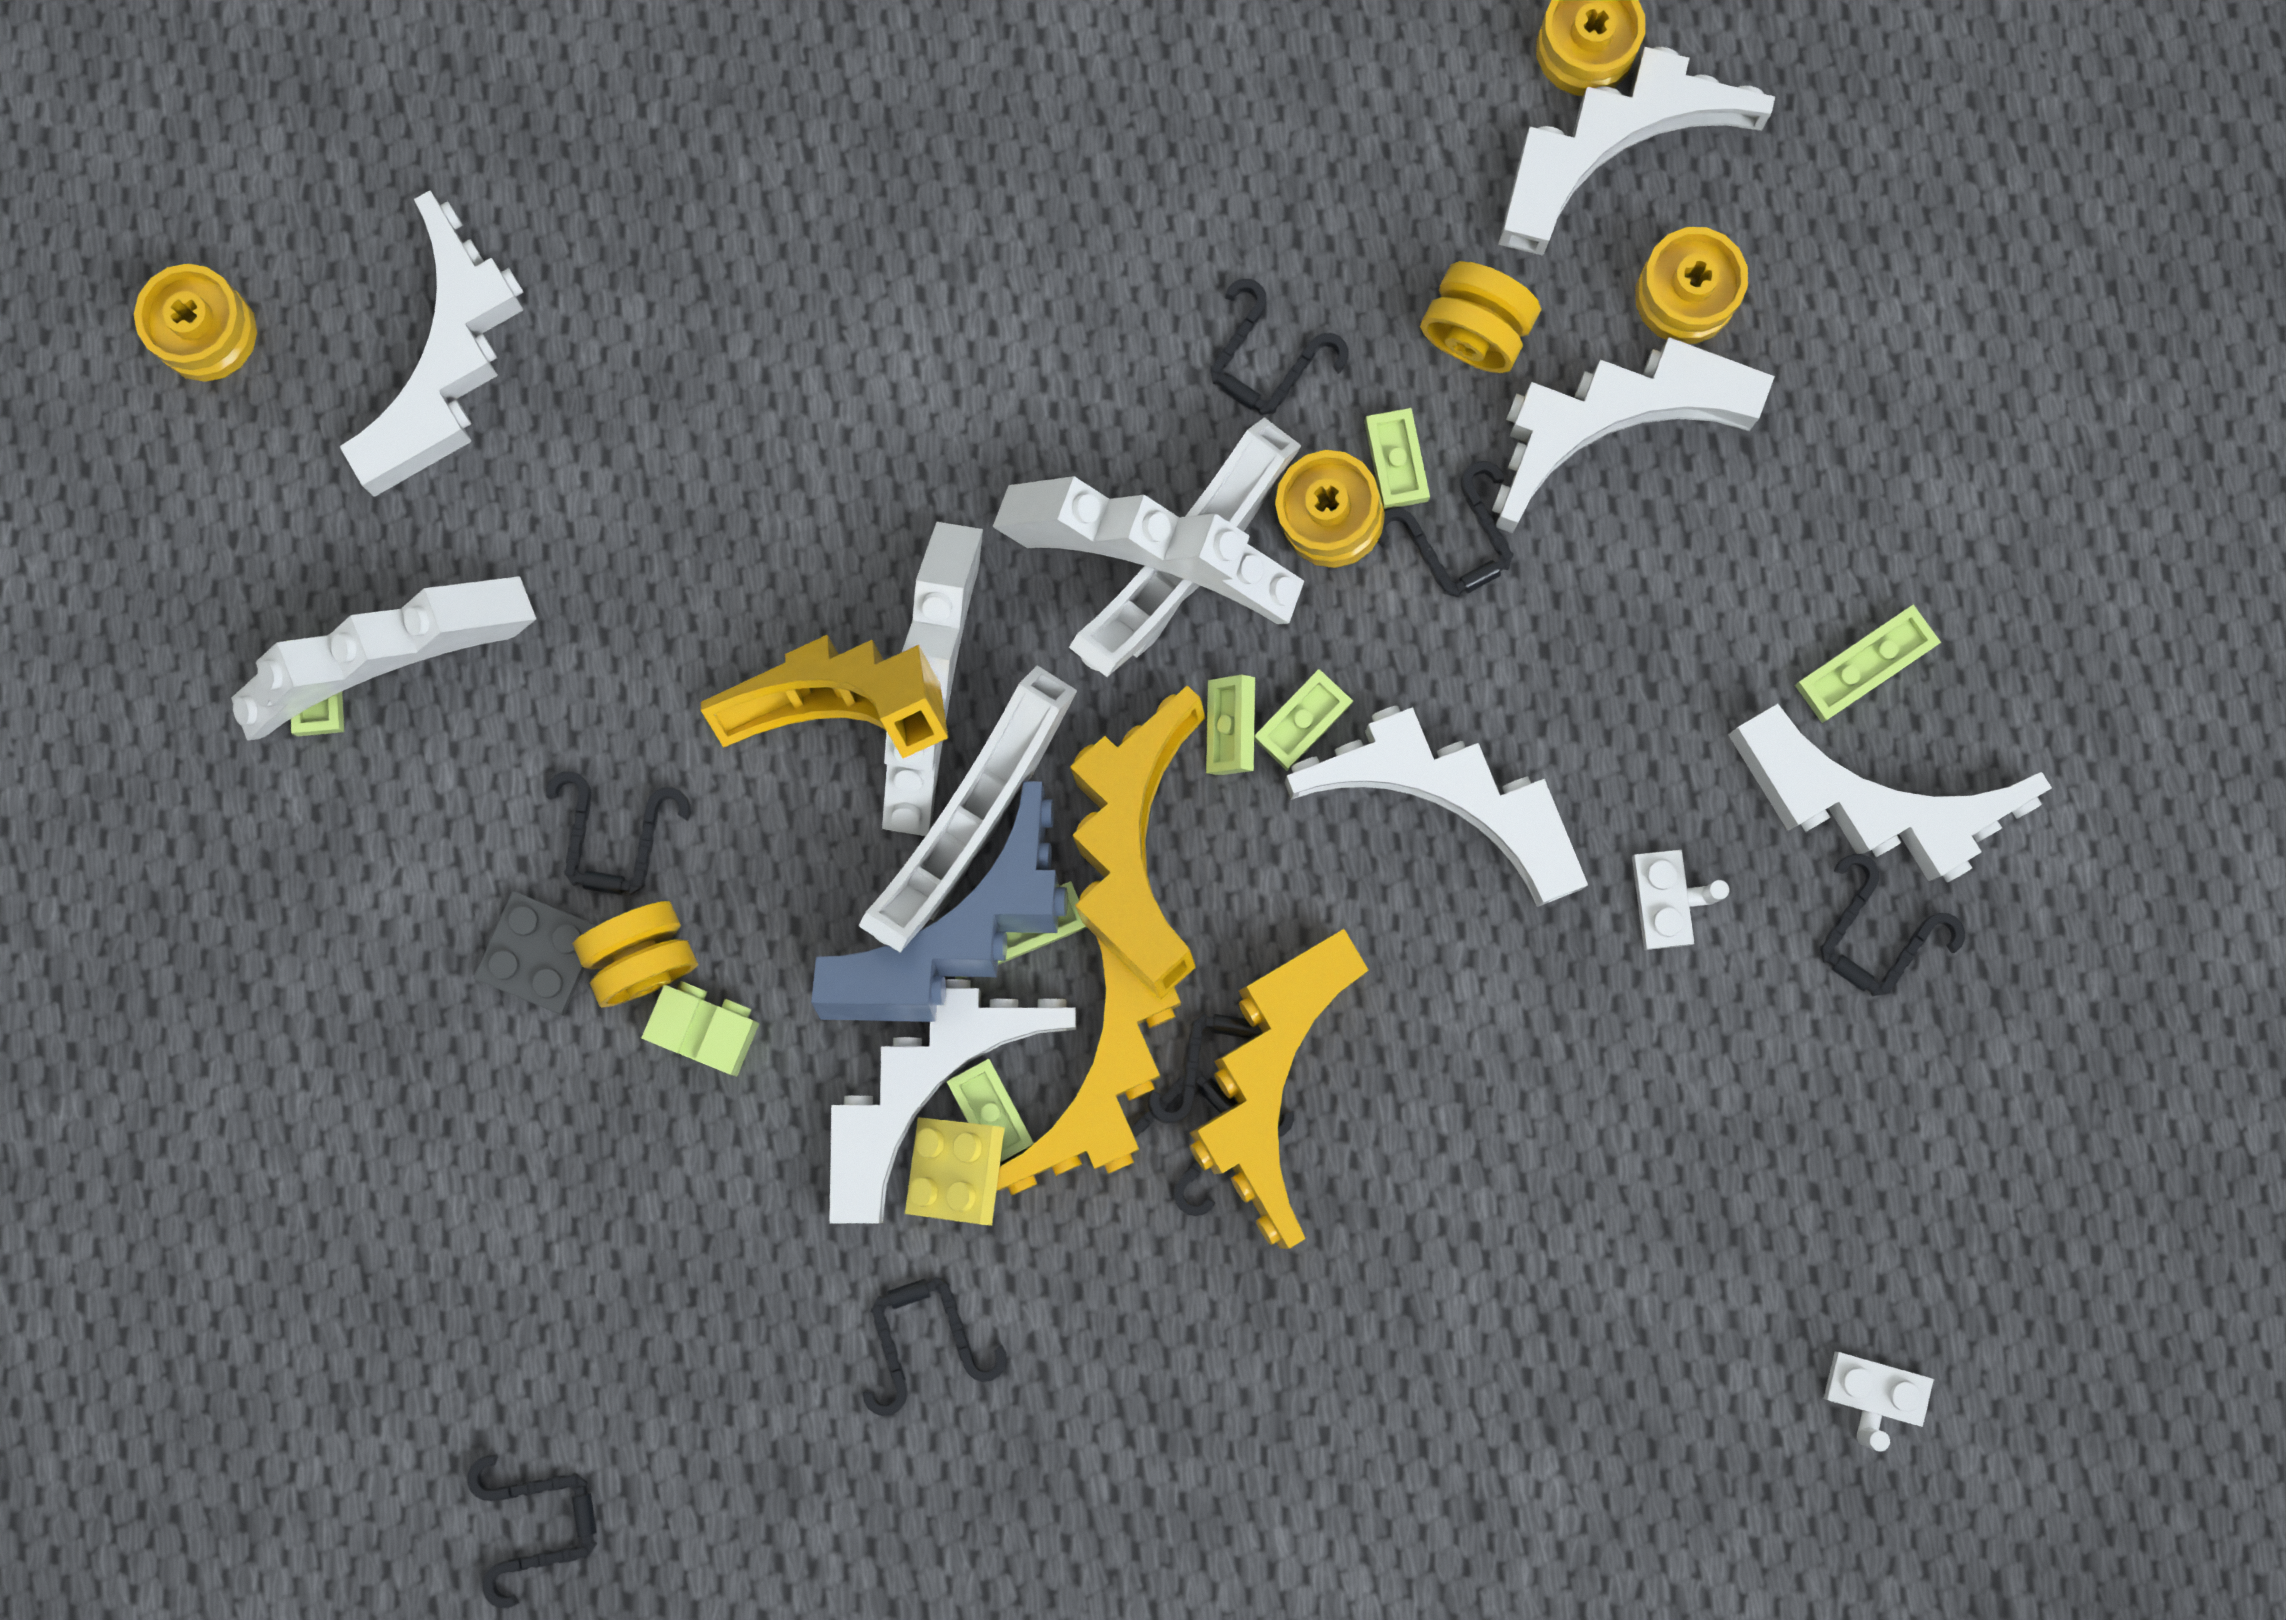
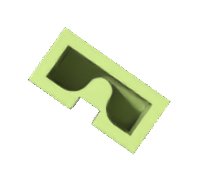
(701, 1029)

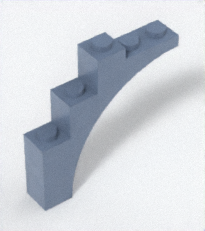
(968, 941)

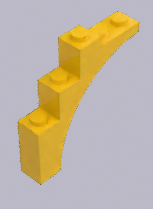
(821, 684)
(1113, 841)
(1120, 1066)
(1255, 1073)

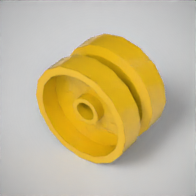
(1589, 42)
(1691, 285)
(1480, 316)
(195, 322)
(1324, 482)
(635, 953)

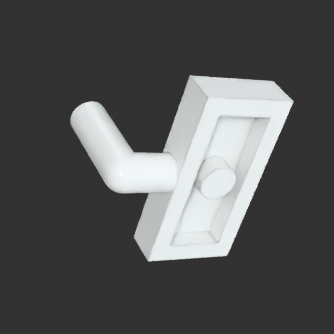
(1666, 899)
(1878, 1393)

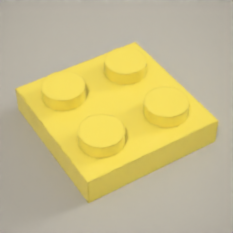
(954, 1171)

